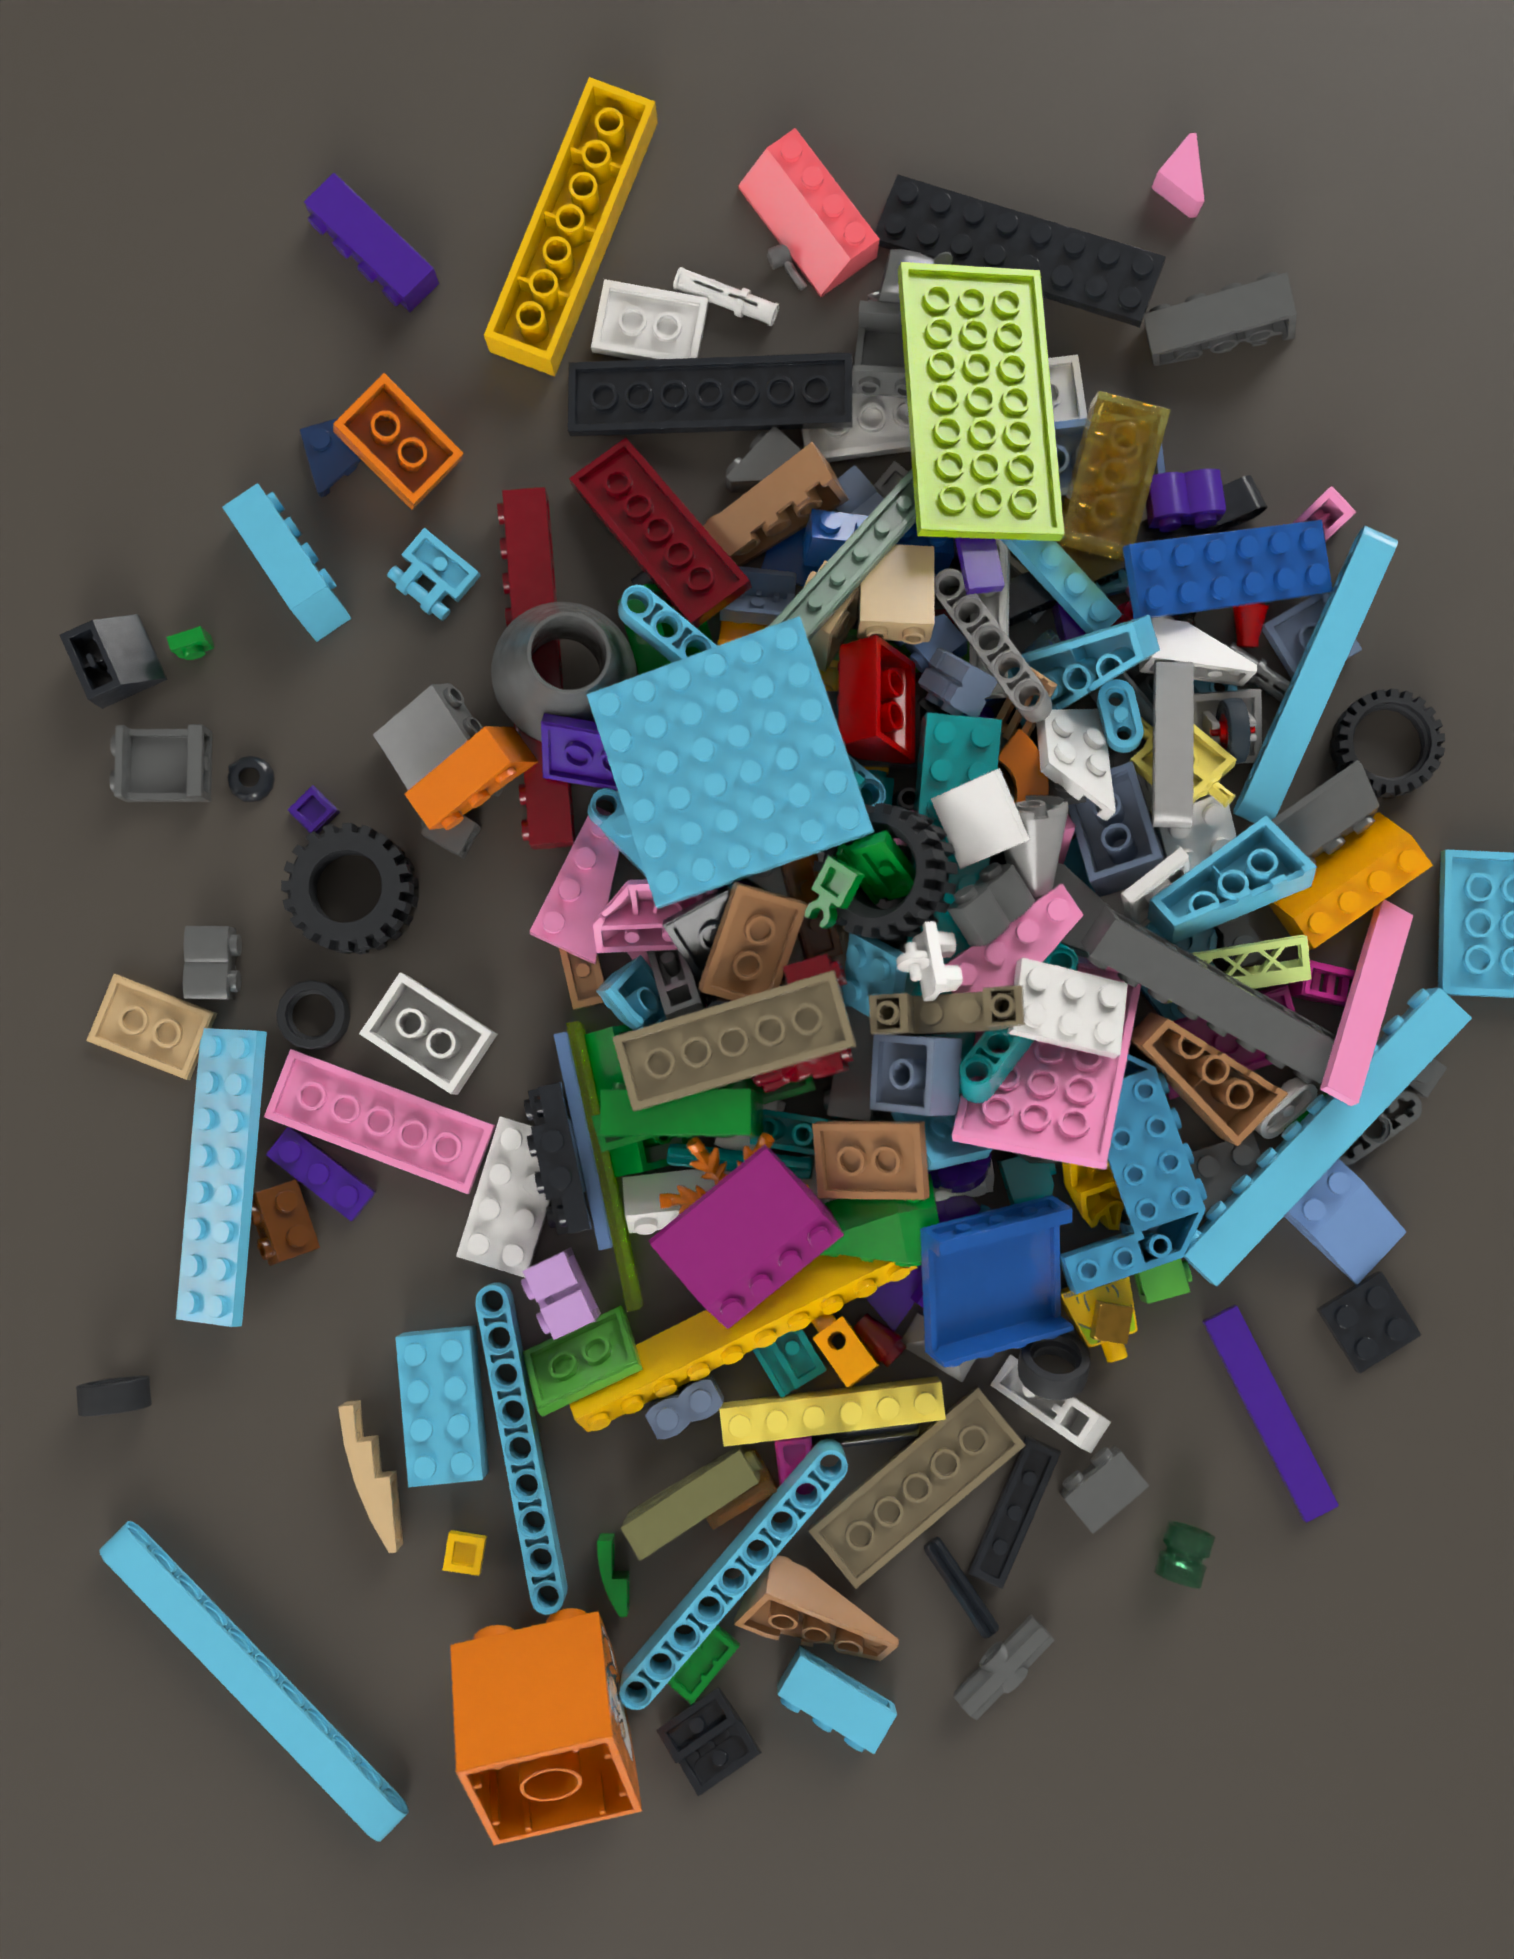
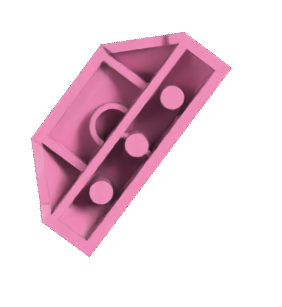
(634, 922)

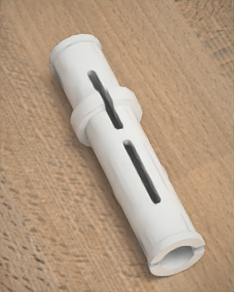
(737, 300)

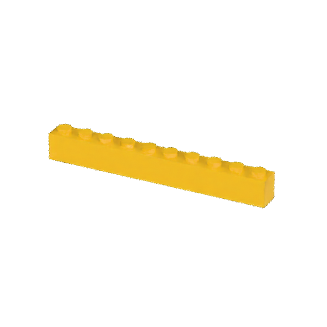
(703, 1343)

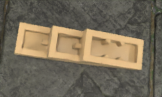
(376, 1488)

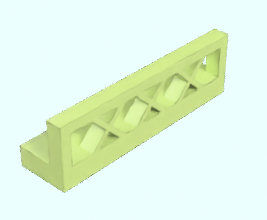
(1271, 971)

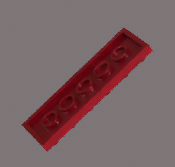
(660, 533)

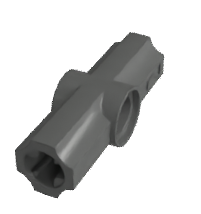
(1003, 1667)

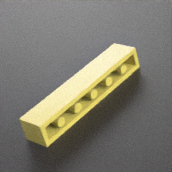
(832, 1411)

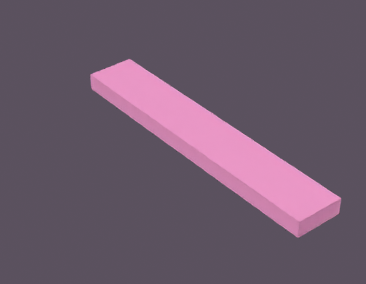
(1366, 1003)

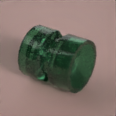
(1184, 1554)

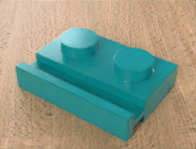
(790, 1361)

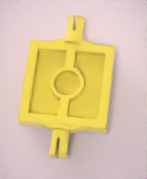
(1209, 765)

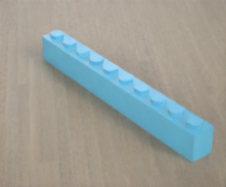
(1322, 1136)

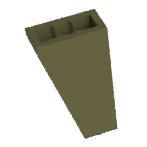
(690, 1500)

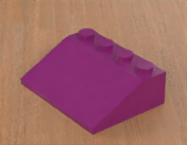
(746, 1236)

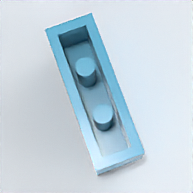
(836, 1701)

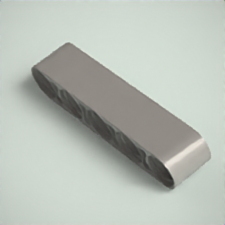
(999, 659)
(1173, 744)

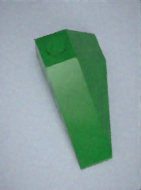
(883, 1228)

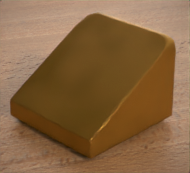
(1111, 1322)

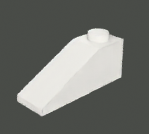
(1211, 659)
(1067, 1417)

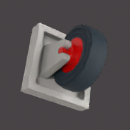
(1232, 721)

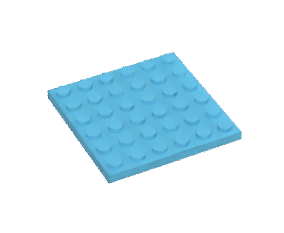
(729, 763)

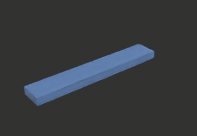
(583, 1141)

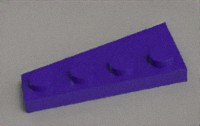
(893, 1298)

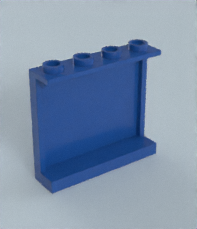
(993, 1281)

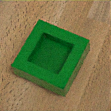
(190, 643)

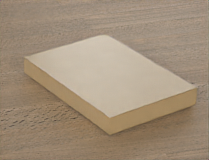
(150, 1026)

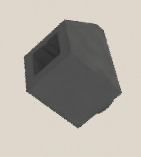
(766, 455)

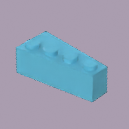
(1091, 659)

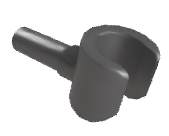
(780, 256)

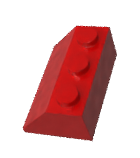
(876, 701)

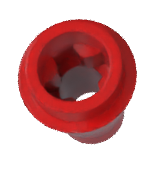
(1249, 624)

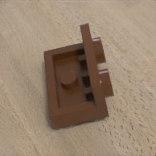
(282, 1223)

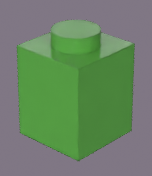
(1163, 1281)

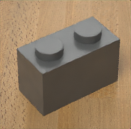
(1103, 1487)

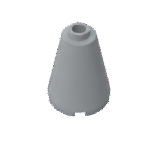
(1038, 858)

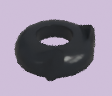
(261, 789)

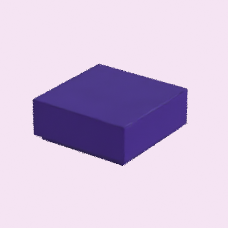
(313, 810)

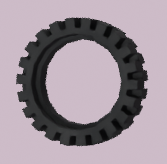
(1422, 720)

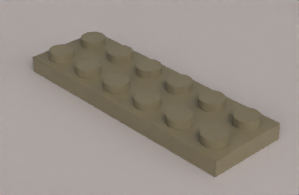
(734, 1041)
(916, 1487)

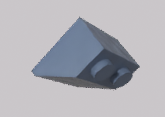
(915, 1074)

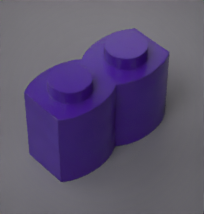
(1185, 499)

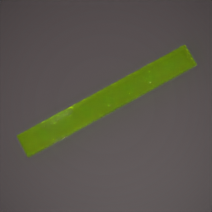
(607, 1180)

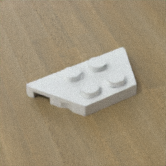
(1077, 756)

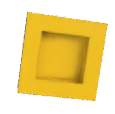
(464, 1552)

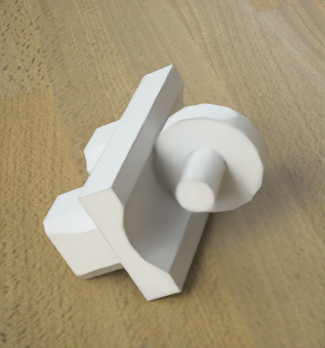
(925, 961)

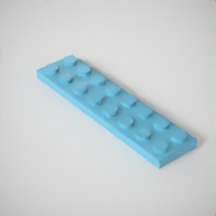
(221, 1177)

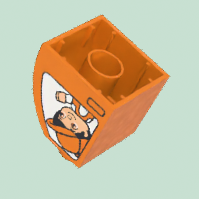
(542, 1727)

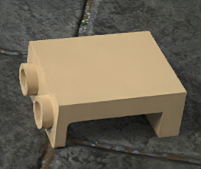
(899, 596)

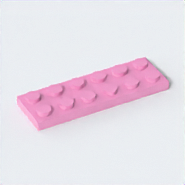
(379, 1121)

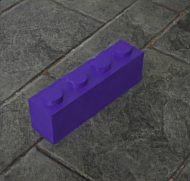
(371, 242)

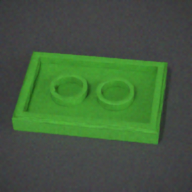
(582, 1361)

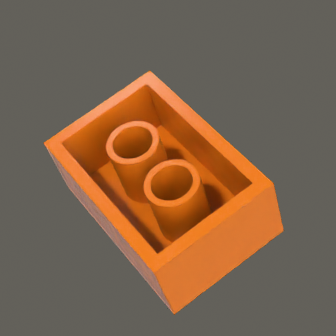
(397, 441)

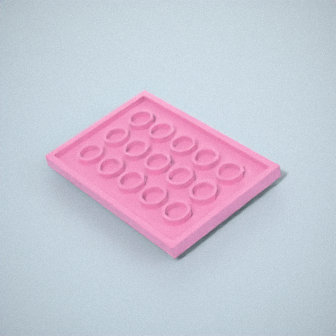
(1054, 1099)

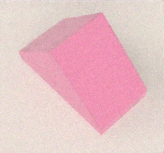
(1181, 178)
(1331, 509)

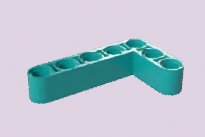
(997, 1066)

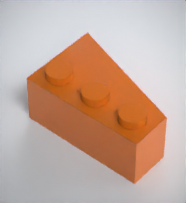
(470, 776)

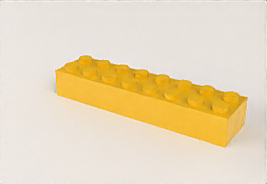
(571, 226)

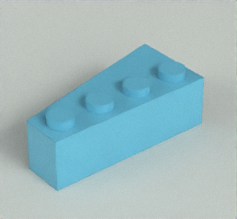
(287, 561)
(1233, 881)

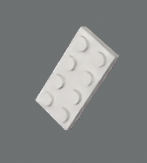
(507, 1205)

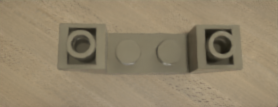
(949, 1013)

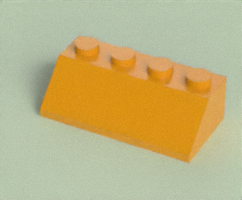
(1352, 881)

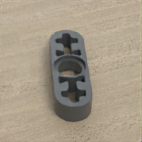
(1401, 1121)

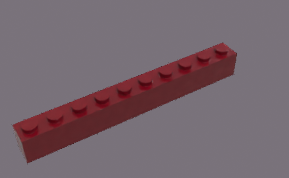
(531, 584)

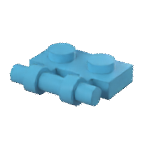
(441, 566)

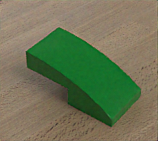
(615, 1582)

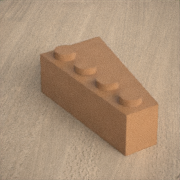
(777, 506)
(1210, 1082)

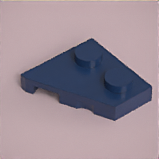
(327, 455)

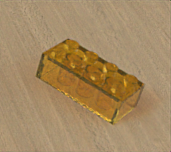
(1112, 474)

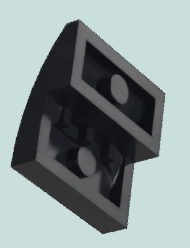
(709, 1741)

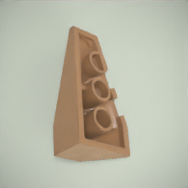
(801, 1605)

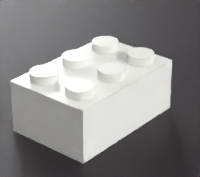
(428, 1034)

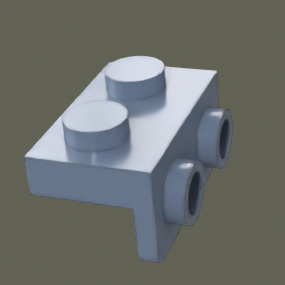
(765, 600)

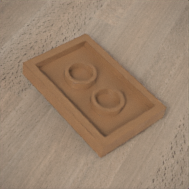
(752, 943)
(871, 1160)

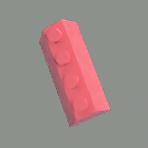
(809, 213)

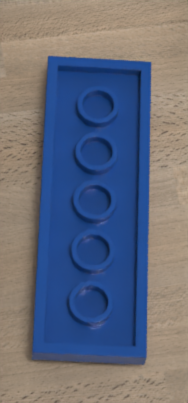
(1227, 569)

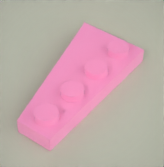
(579, 893)
(1029, 936)

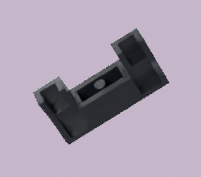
(558, 1159)

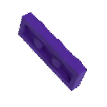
(321, 1173)

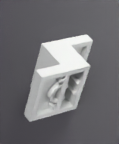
(1209, 832)

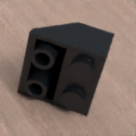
(113, 658)

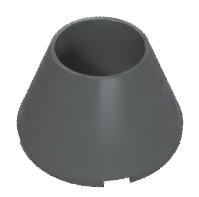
(521, 689)

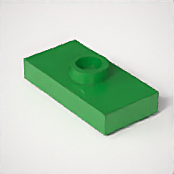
(704, 1664)

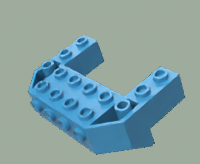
(1154, 1185)

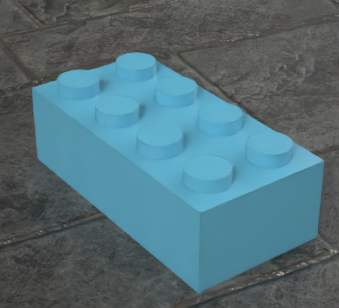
(442, 1406)

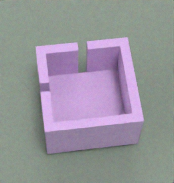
(561, 1294)

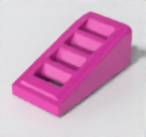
(1310, 988)

